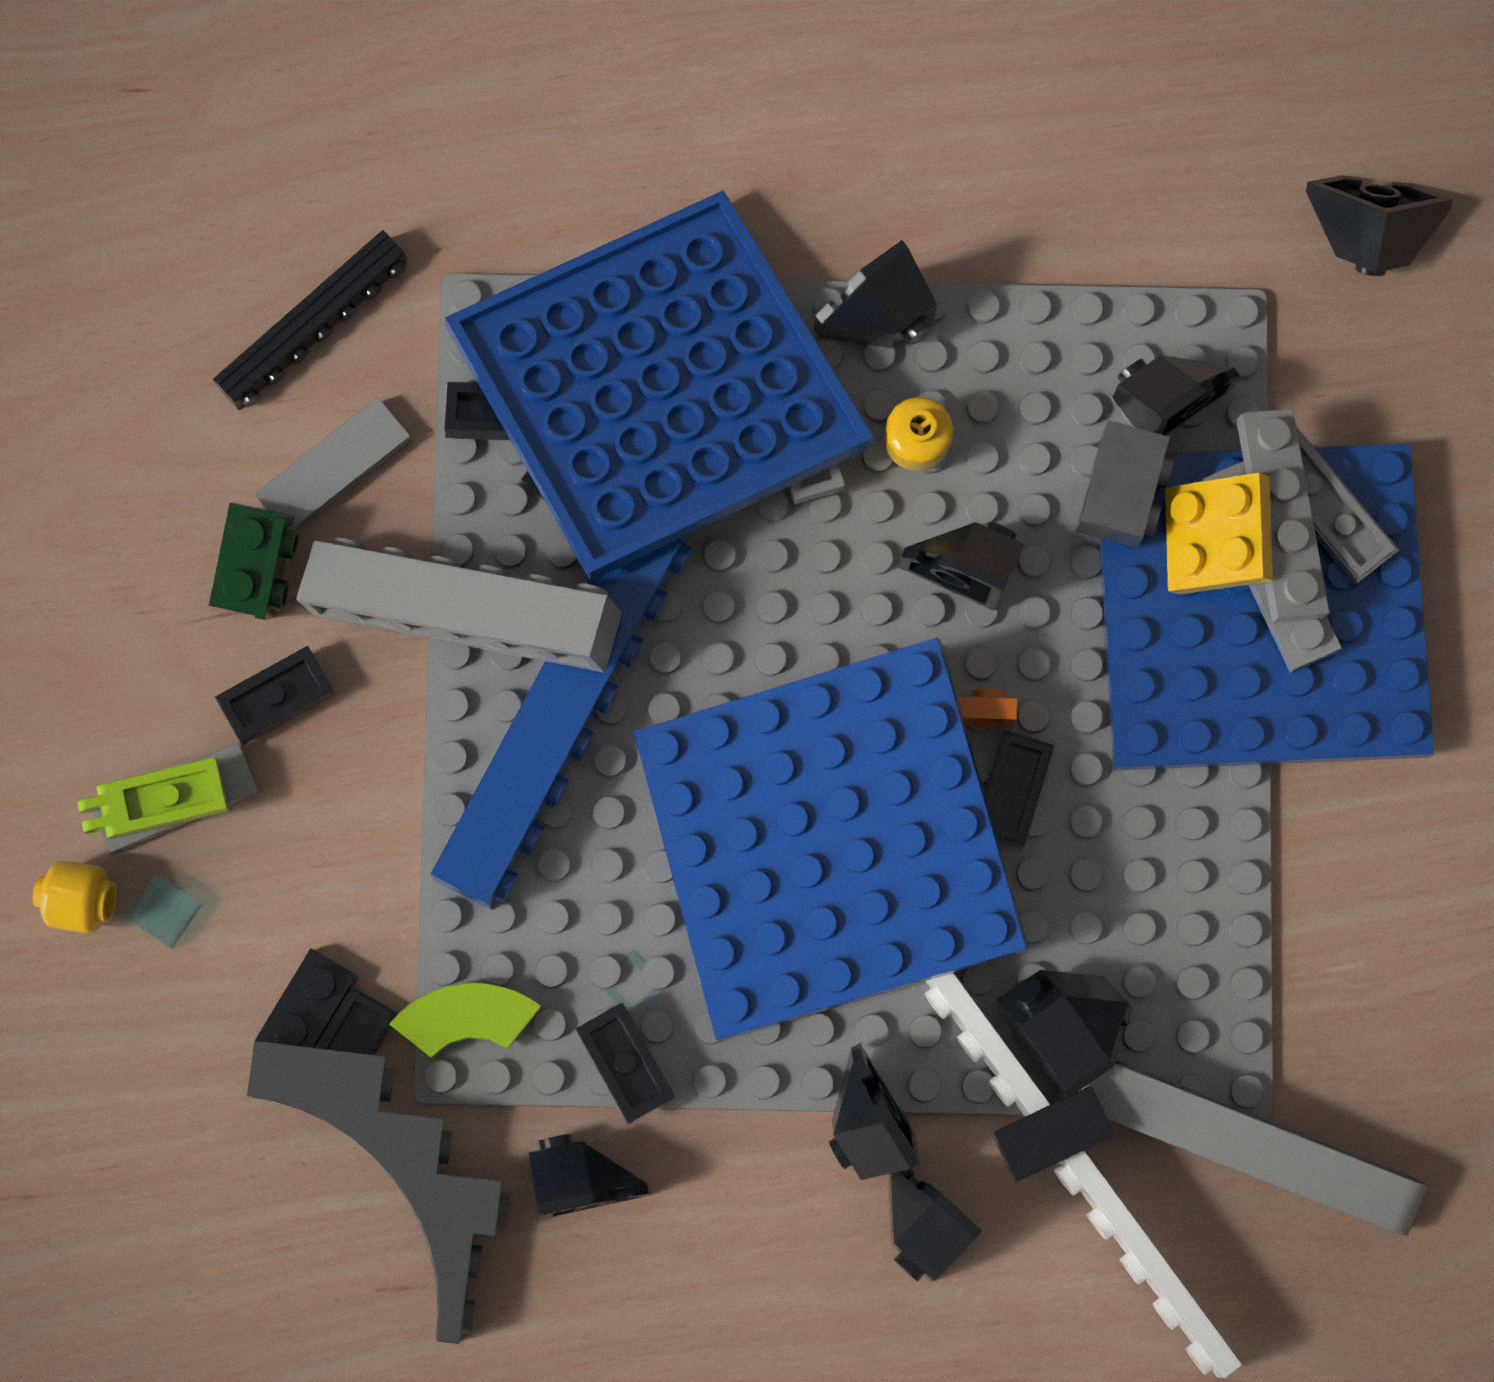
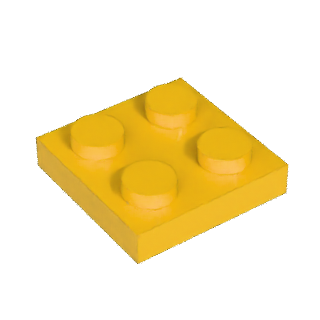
(1219, 533)

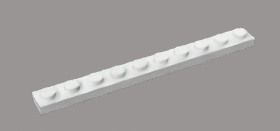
(1080, 1174)

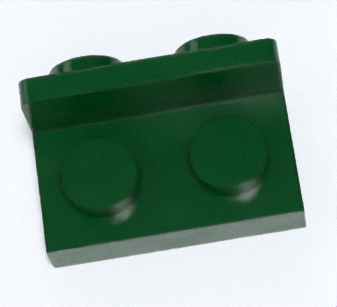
(254, 561)

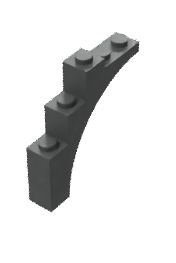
(449, 1208)

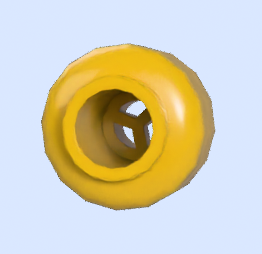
(913, 450)
(75, 897)

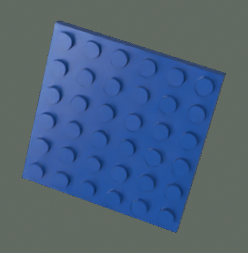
(658, 384)
(1204, 678)
(830, 840)

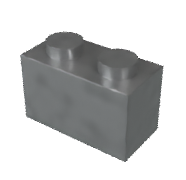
(1124, 485)

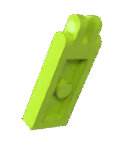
(156, 799)

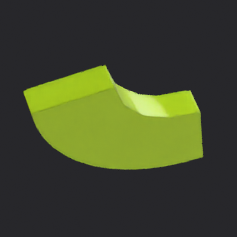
(463, 1014)

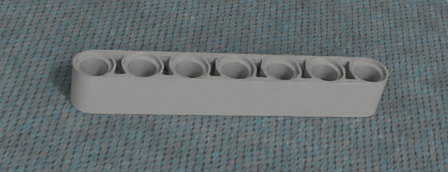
(1259, 1147)

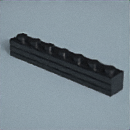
(311, 320)

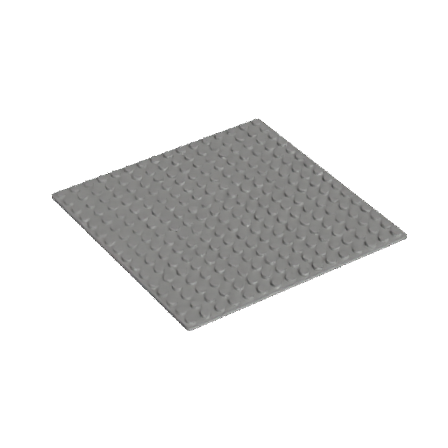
(1122, 869)

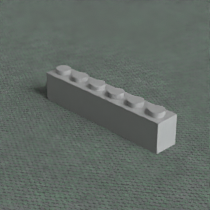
(460, 604)

